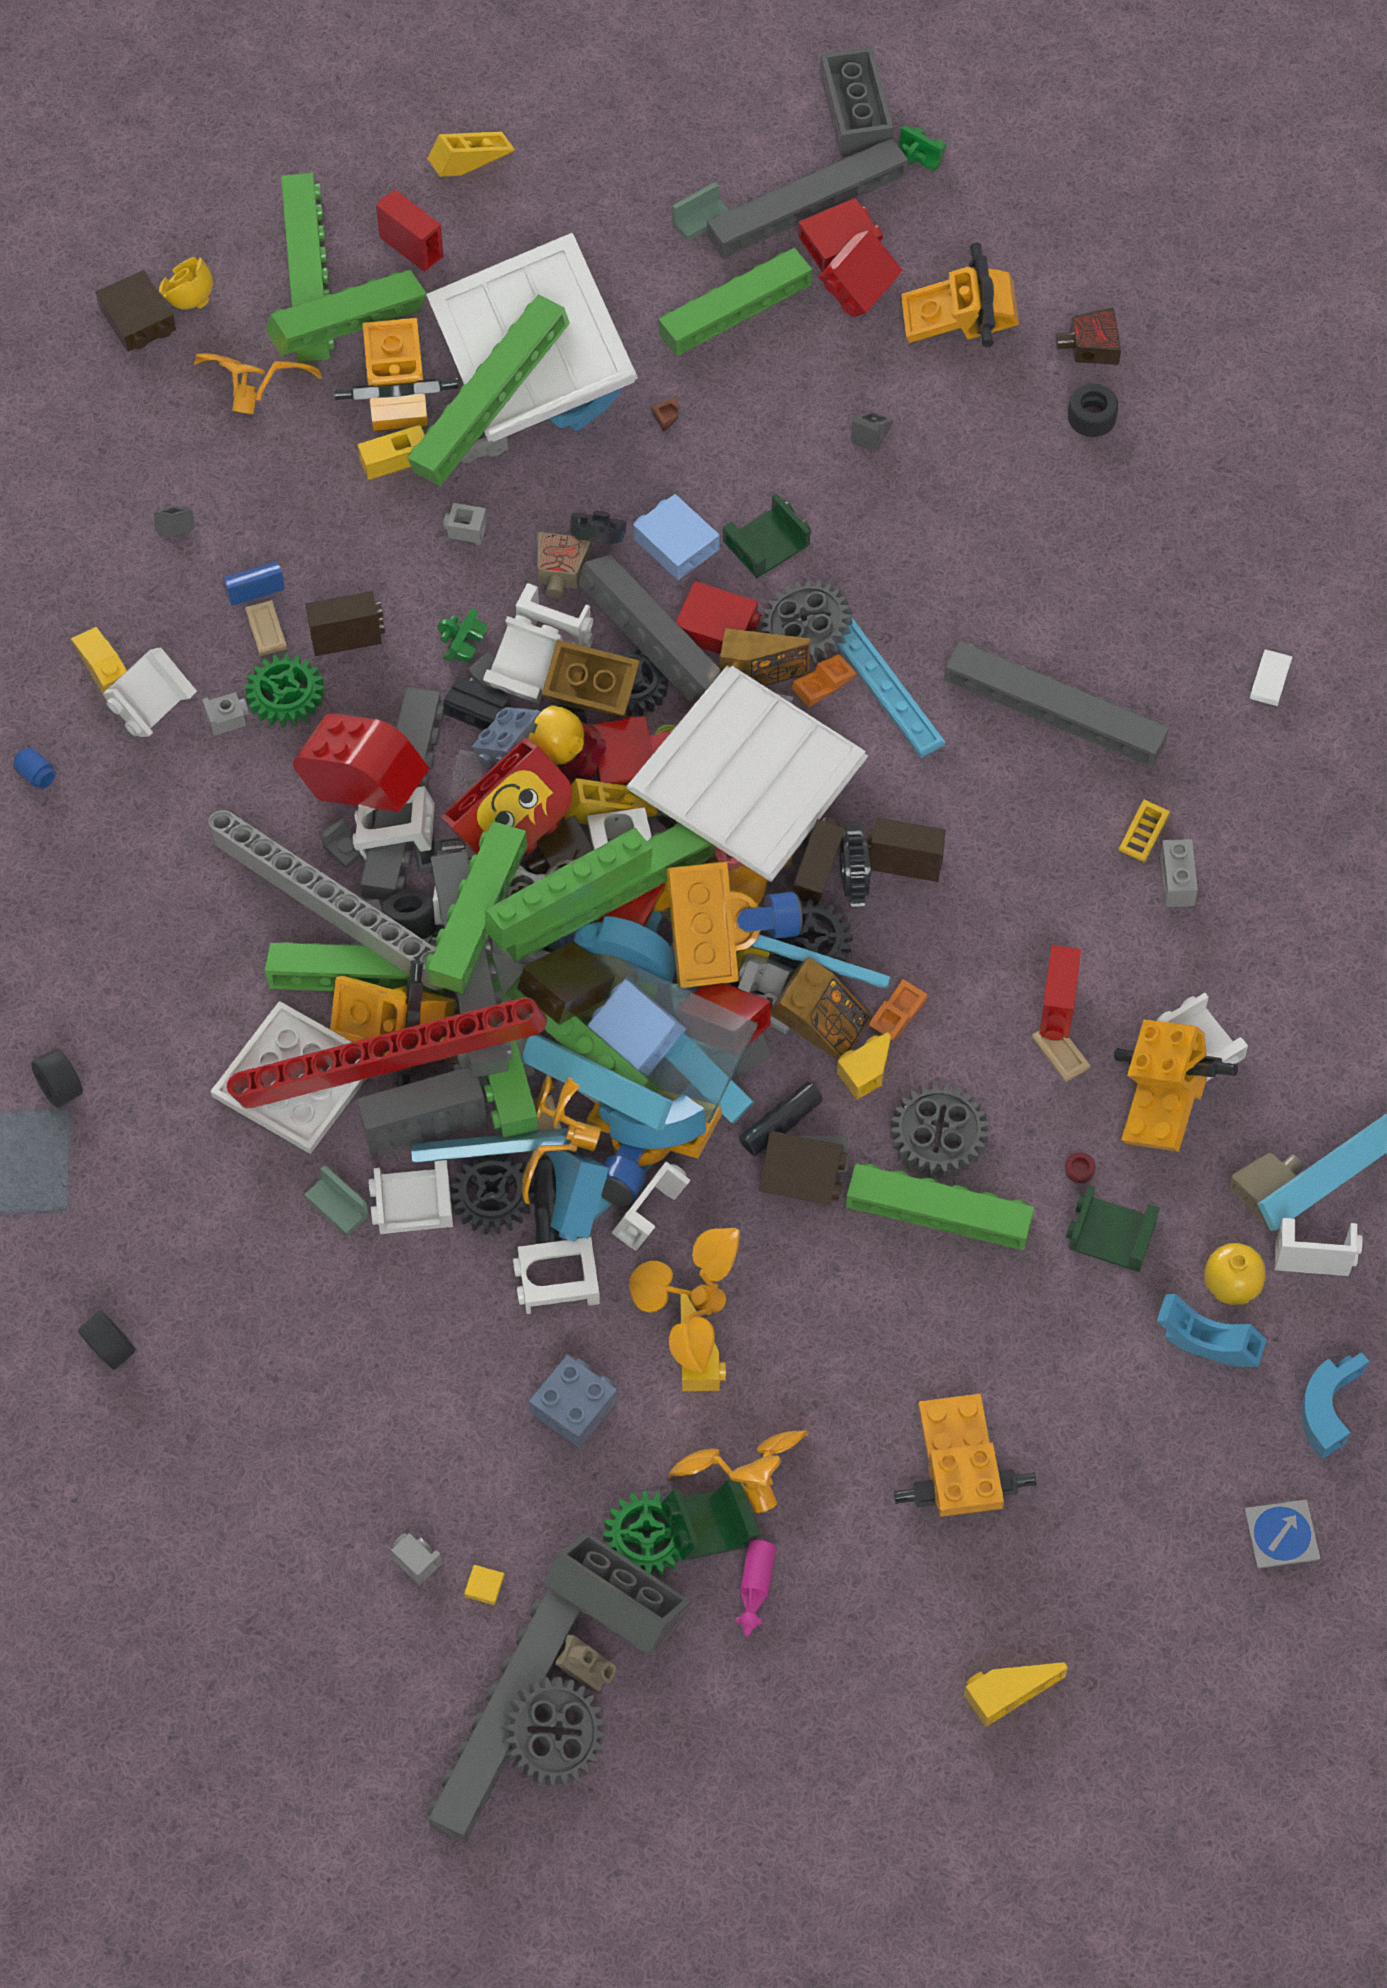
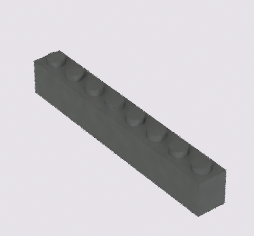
(806, 197)
(648, 627)
(1056, 703)
(386, 864)
(479, 993)
(484, 1755)

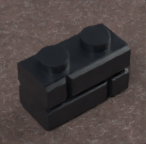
(474, 703)

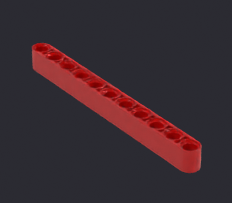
(399, 1057)

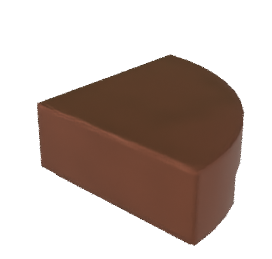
(666, 413)

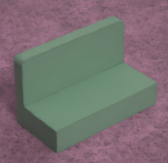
(693, 212)
(337, 1202)

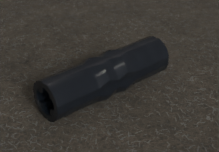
(781, 1118)
(544, 1202)

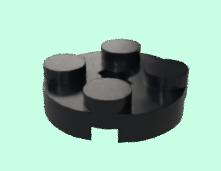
(597, 526)

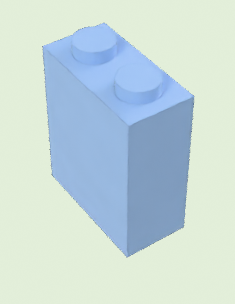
(676, 536)
(636, 1026)

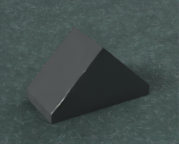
(869, 430)

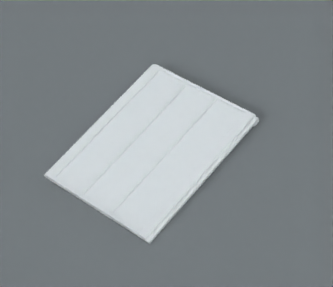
(579, 365)
(748, 772)

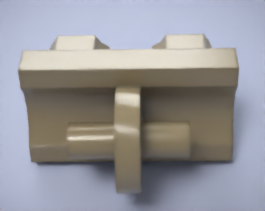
(585, 1664)

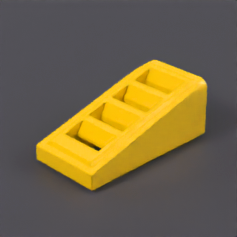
(1153, 811)

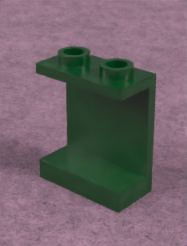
(768, 538)
(1112, 1231)
(710, 1521)

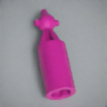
(756, 1582)

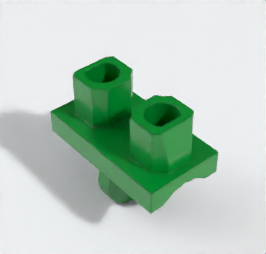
(921, 148)
(459, 647)

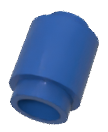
(34, 768)

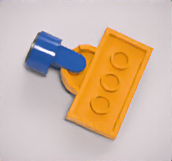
(716, 923)
(625, 1173)

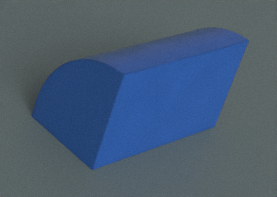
(253, 583)

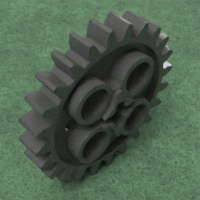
(807, 620)
(967, 1134)
(551, 1760)

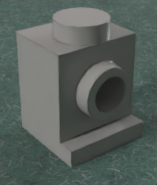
(466, 523)
(225, 713)
(415, 1557)

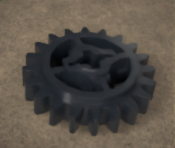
(645, 695)
(855, 866)
(822, 936)
(490, 1208)

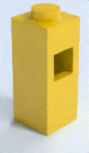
(389, 452)

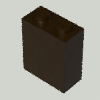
(136, 311)
(345, 623)
(906, 849)
(818, 860)
(566, 982)
(802, 1168)

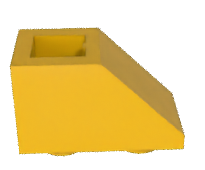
(865, 1067)

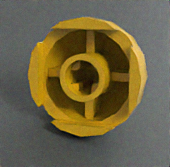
(189, 285)
(558, 734)
(1235, 1274)

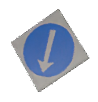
(1282, 1534)

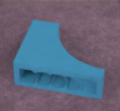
(577, 1192)

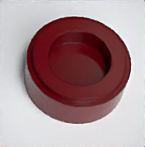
(1080, 1167)

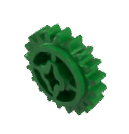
(281, 684)
(634, 1534)

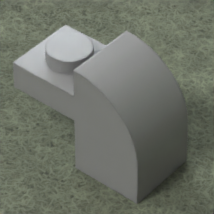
(763, 975)

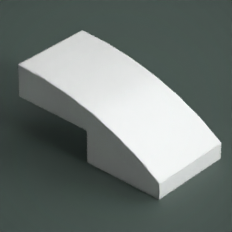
(1271, 677)

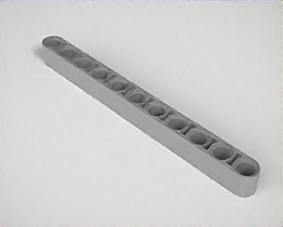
(319, 893)

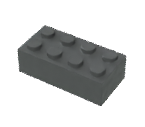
(855, 99)
(422, 1111)
(616, 1592)

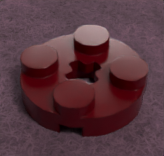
(587, 760)

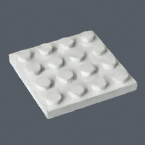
(301, 1118)

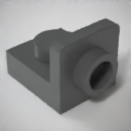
(339, 843)

